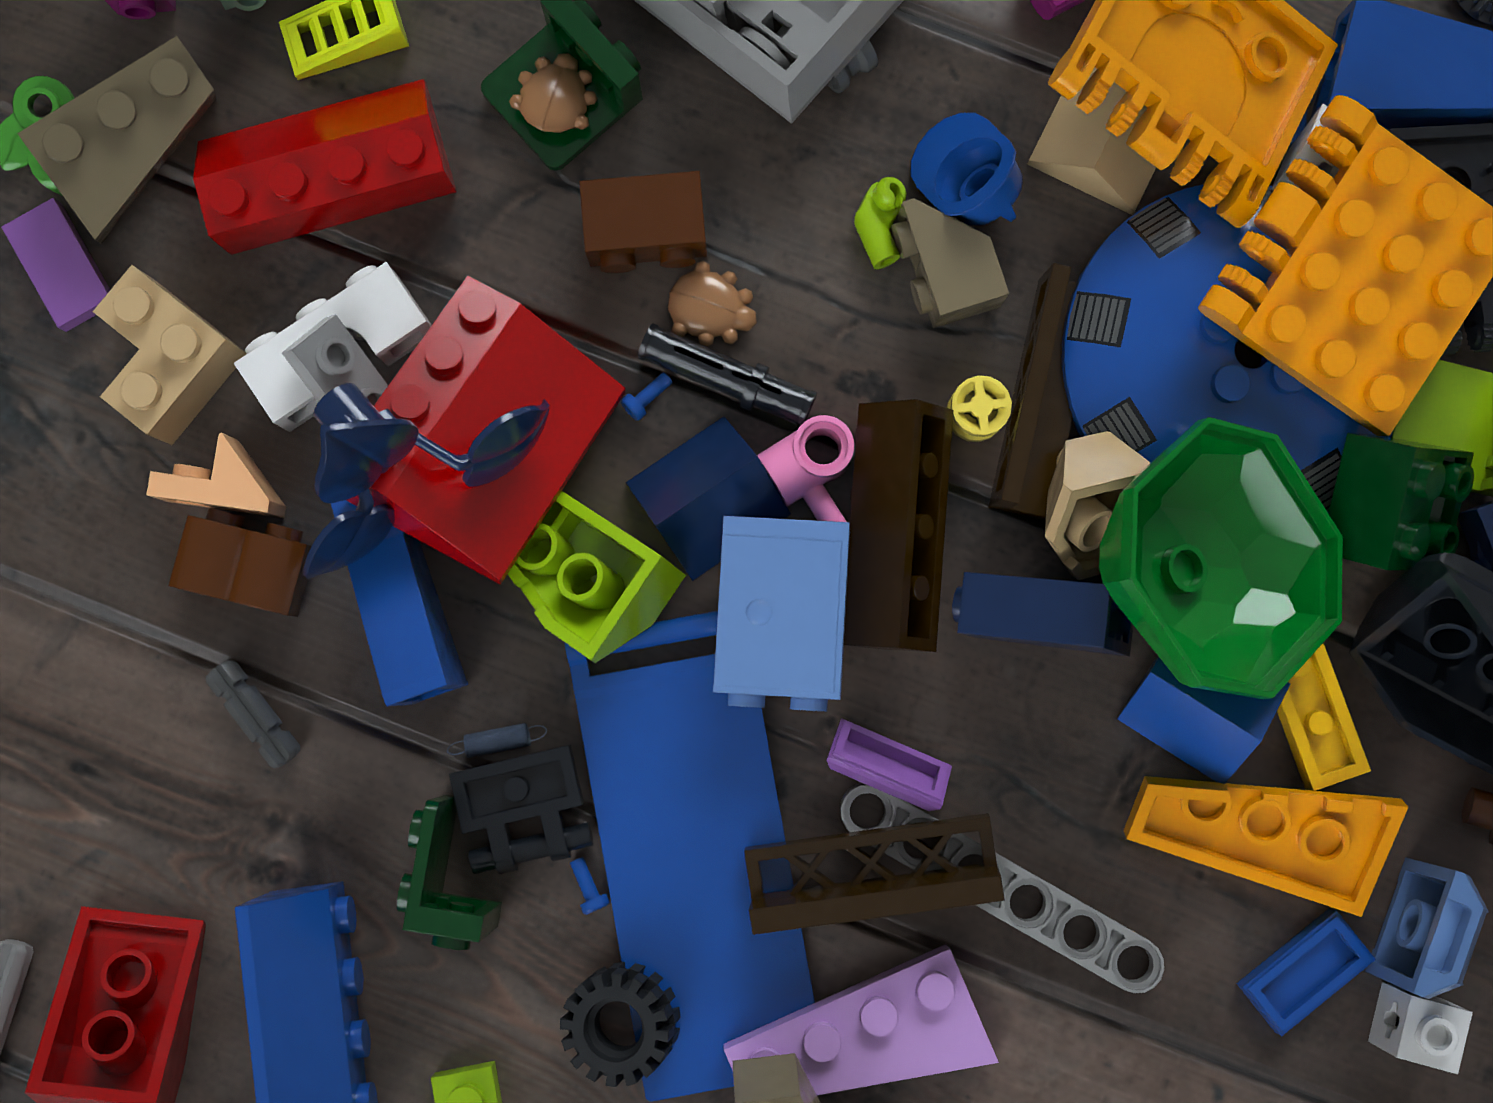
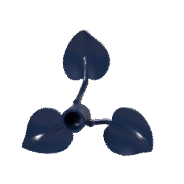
(364, 443)

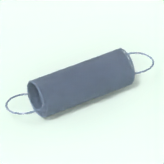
(497, 740)

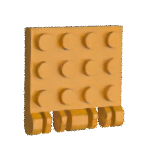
(1208, 73)
(1371, 269)

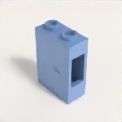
(781, 611)

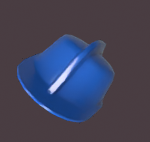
(968, 170)

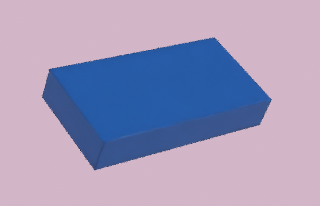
(1306, 971)

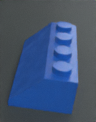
(304, 996)

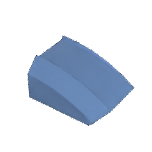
(1429, 930)

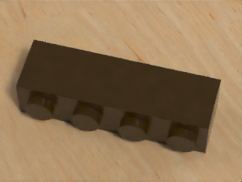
(897, 525)

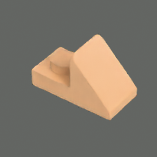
(233, 486)

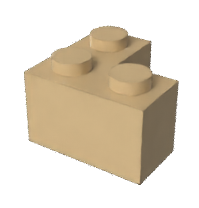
(177, 361)

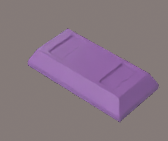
(889, 766)

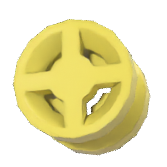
(989, 405)

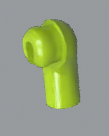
(876, 217)

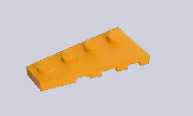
(1284, 838)

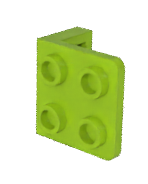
(1455, 413)

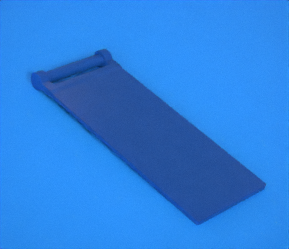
(675, 804)

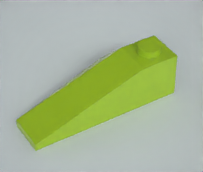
(592, 579)

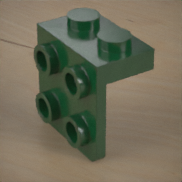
(615, 80)
(448, 917)

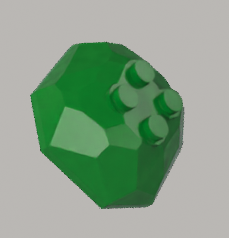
(1225, 560)

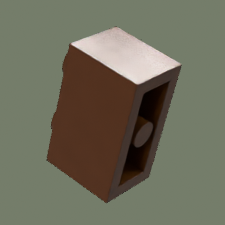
(643, 221)

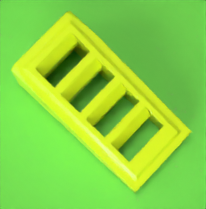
(367, 44)

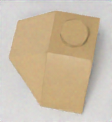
(1083, 496)

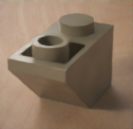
(952, 264)

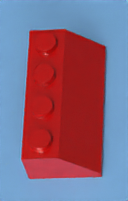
(321, 168)

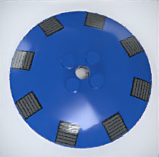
(1154, 365)

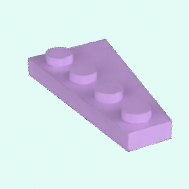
(880, 1030)

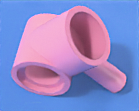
(799, 476)

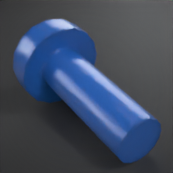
(635, 405)
(588, 888)

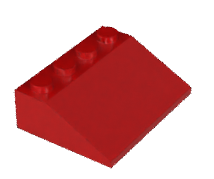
(465, 373)

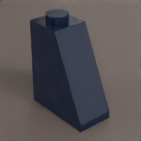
(1041, 613)

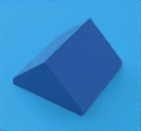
(1199, 725)

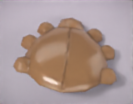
(555, 95)
(710, 306)

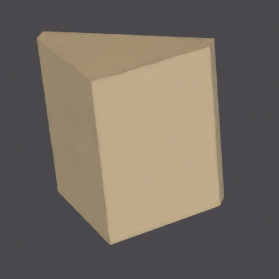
(1089, 156)

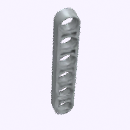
(1057, 905)

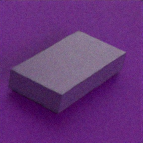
(57, 263)

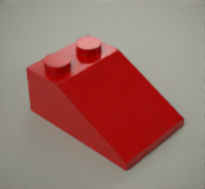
(120, 1010)

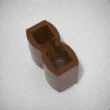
(242, 564)

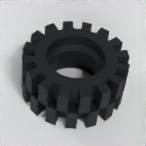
(595, 1048)

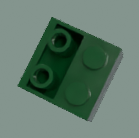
(1399, 500)

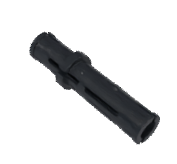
(722, 373)

